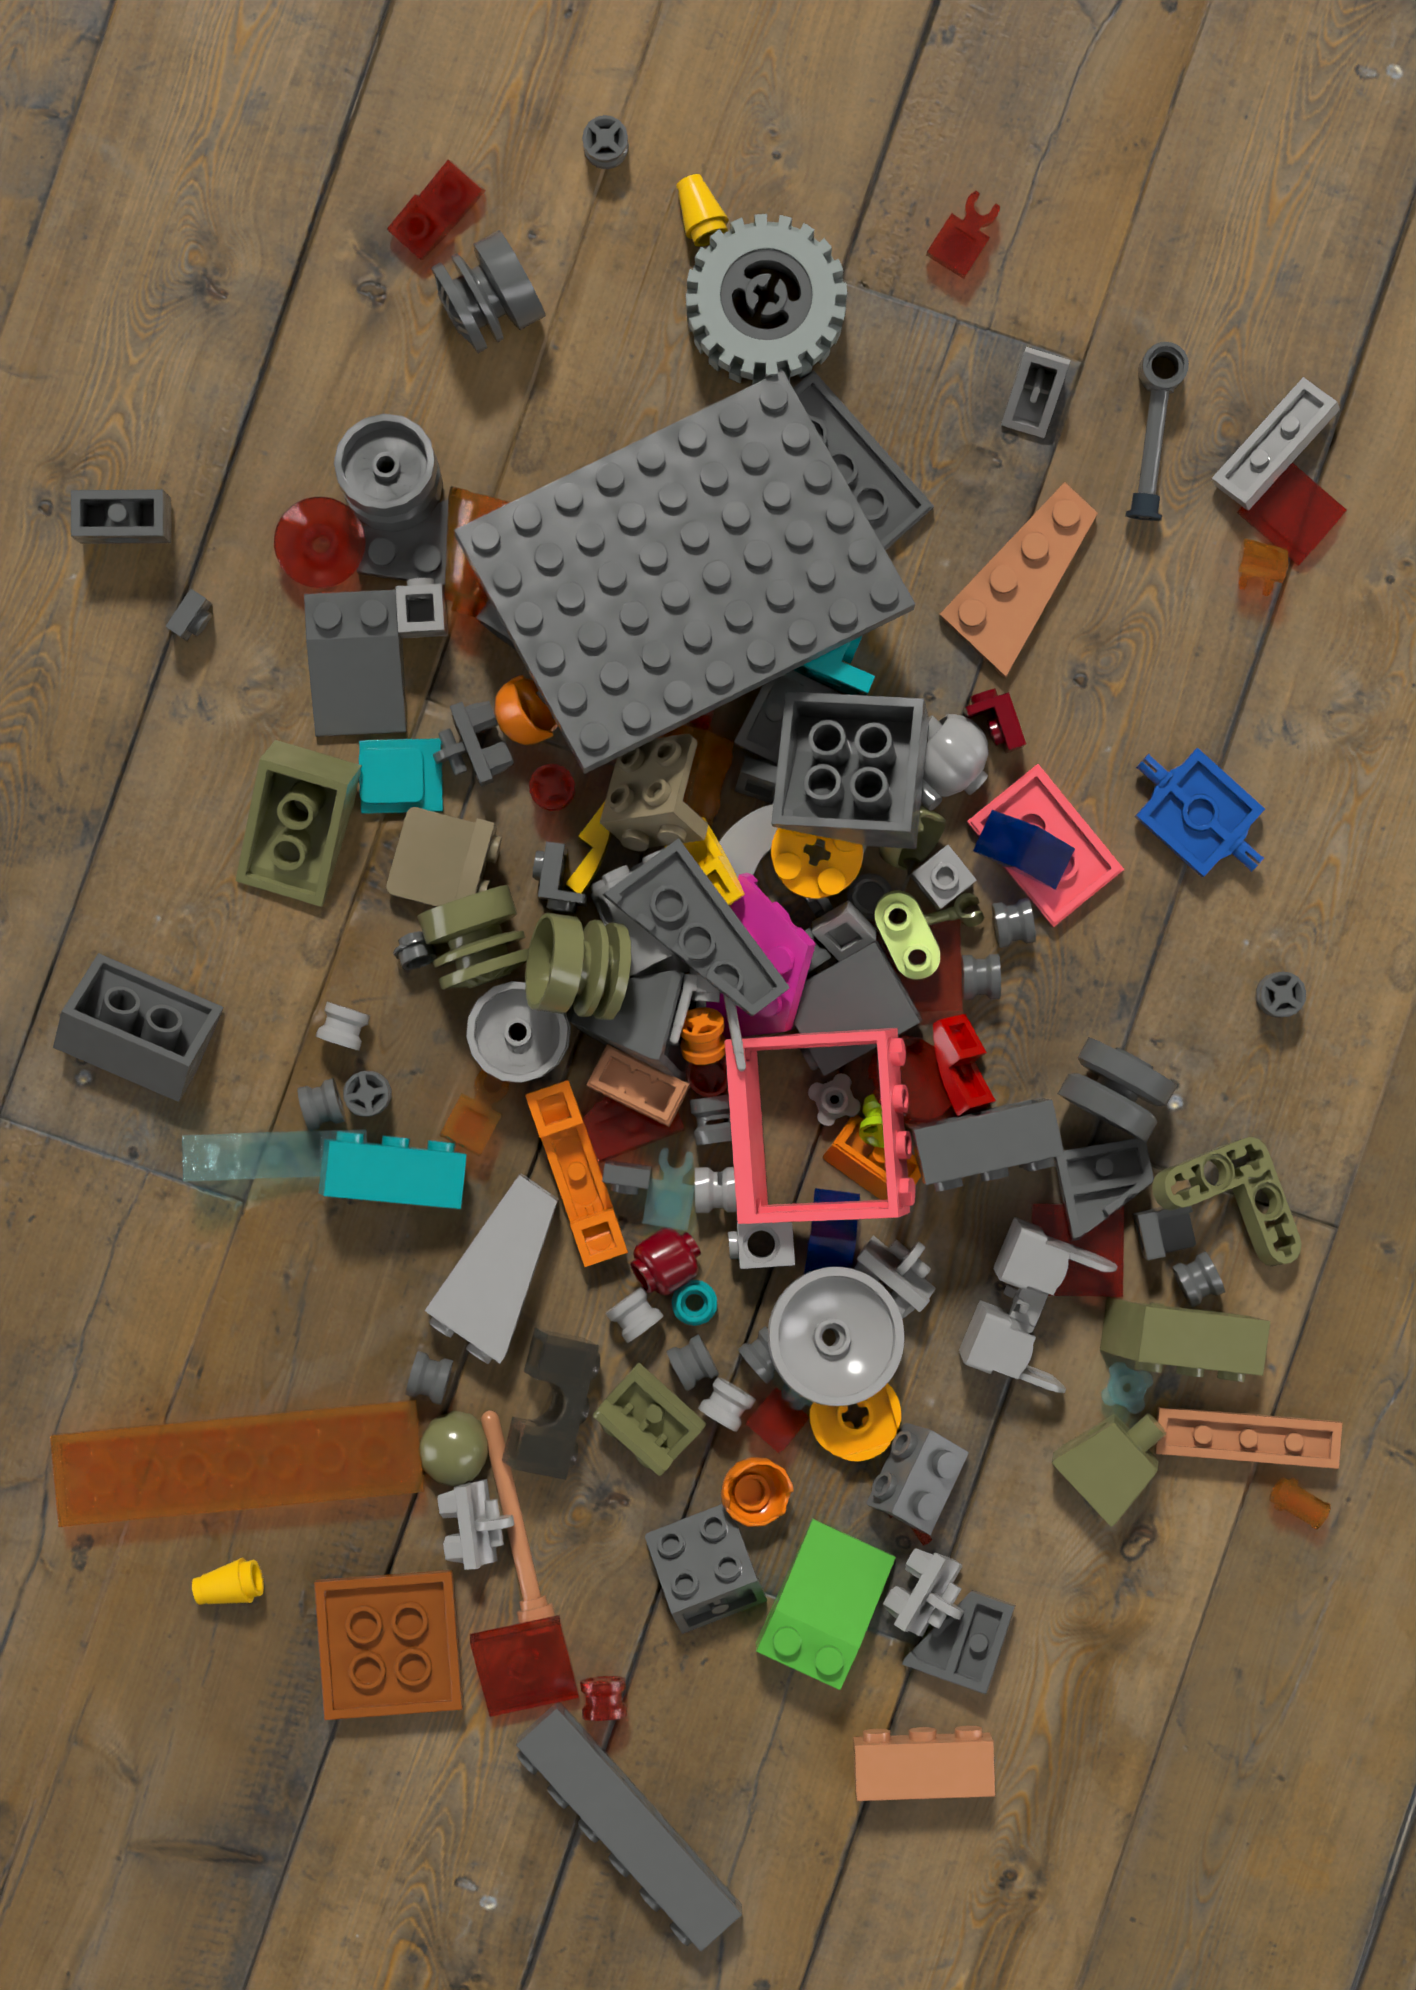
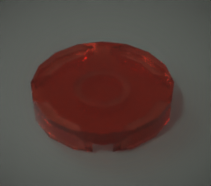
(923, 1080)

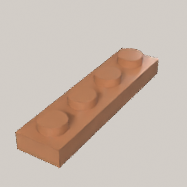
(1249, 1437)

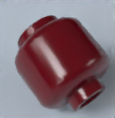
(665, 1261)

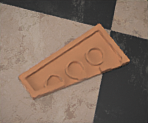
(1015, 586)

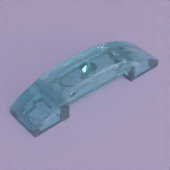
(255, 1154)

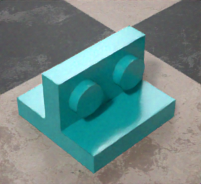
(836, 674)

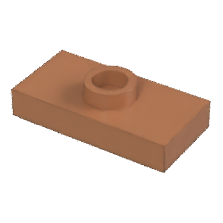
(638, 1085)

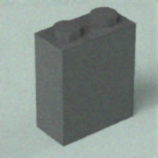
(850, 996)

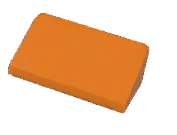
(863, 1161)

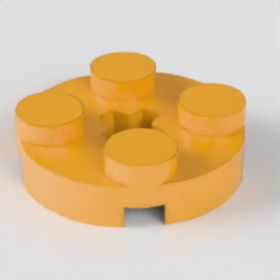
(809, 880)
(863, 1441)

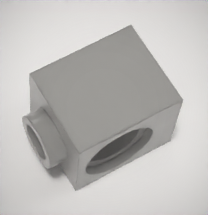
(942, 877)
(781, 1254)

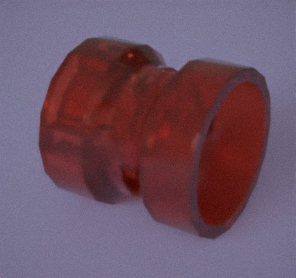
(706, 1078)

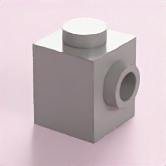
(421, 609)

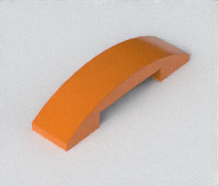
(577, 1173)

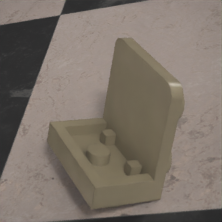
(647, 795)
(441, 857)

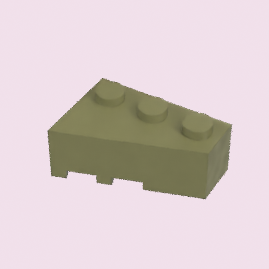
(1185, 1339)

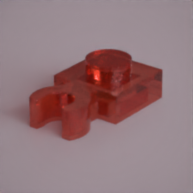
(961, 240)

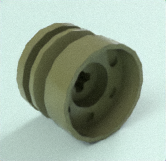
(474, 937)
(577, 966)

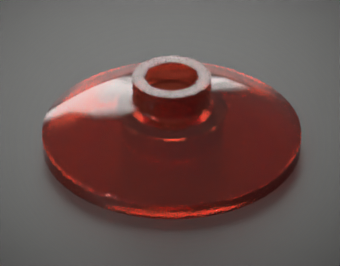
(315, 519)

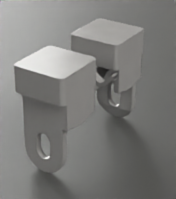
(1037, 1268)

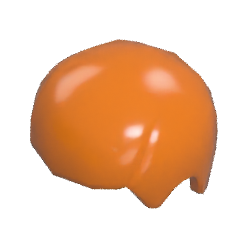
(522, 712)
(756, 1491)

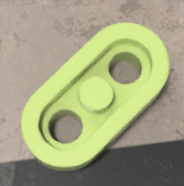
(908, 935)

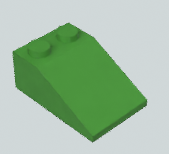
(825, 1604)

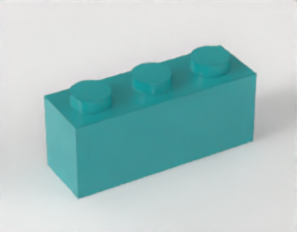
(392, 1171)

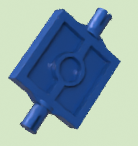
(1199, 812)

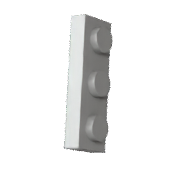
(1275, 443)

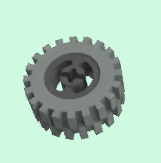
(812, 320)

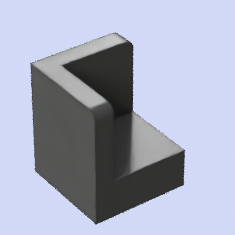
(1163, 1231)

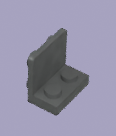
(704, 1568)

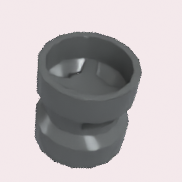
(711, 1109)

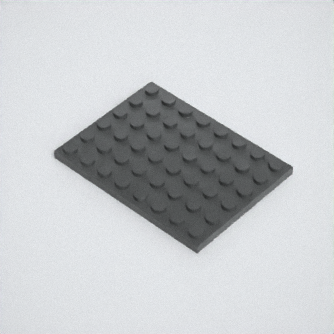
(683, 571)

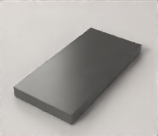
(877, 482)

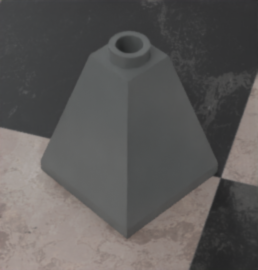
(643, 1022)

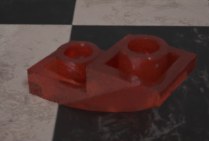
(436, 210)

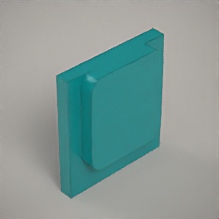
(400, 775)

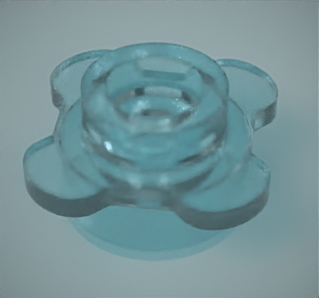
(1114, 1391)

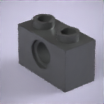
(120, 516)

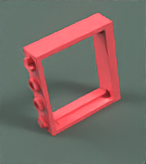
(748, 1130)

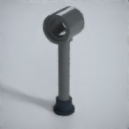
(1146, 502)

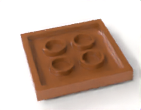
(388, 1644)

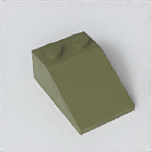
(297, 821)

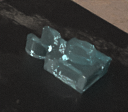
(670, 1199)

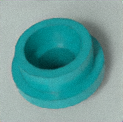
(694, 1317)

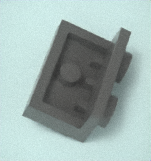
(550, 871)
(917, 1477)

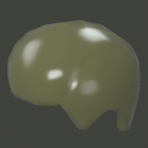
(929, 832)
(453, 1448)

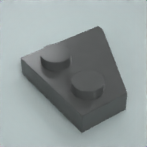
(1101, 1181)

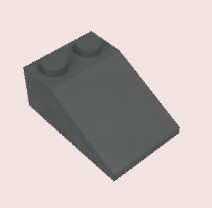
(355, 663)

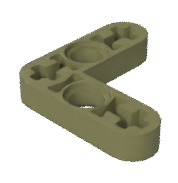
(1245, 1182)

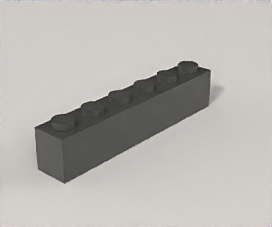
(628, 1826)

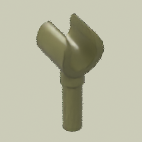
(957, 912)

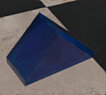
(1024, 849)
(831, 1241)

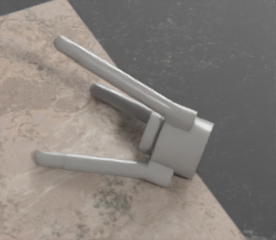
(702, 991)

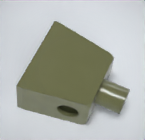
(1111, 1463)

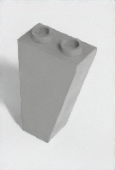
(494, 1275)

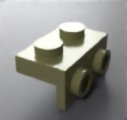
(648, 1419)

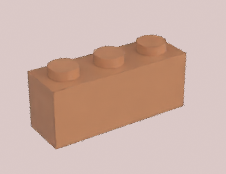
(924, 1764)

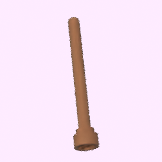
(534, 1605)

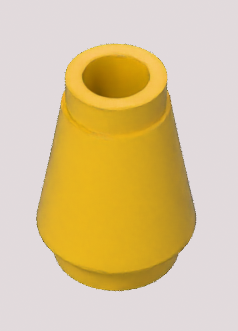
(700, 210)
(231, 1583)

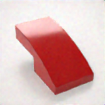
(956, 1053)

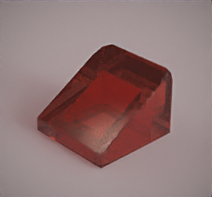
(776, 1421)

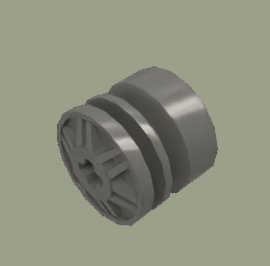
(488, 291)

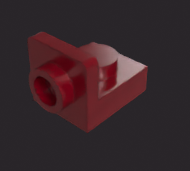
(1004, 725)

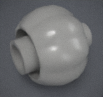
(955, 755)

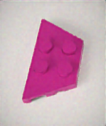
(787, 949)

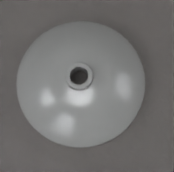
(865, 1329)

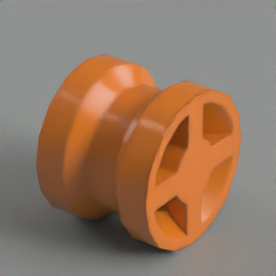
(703, 1036)

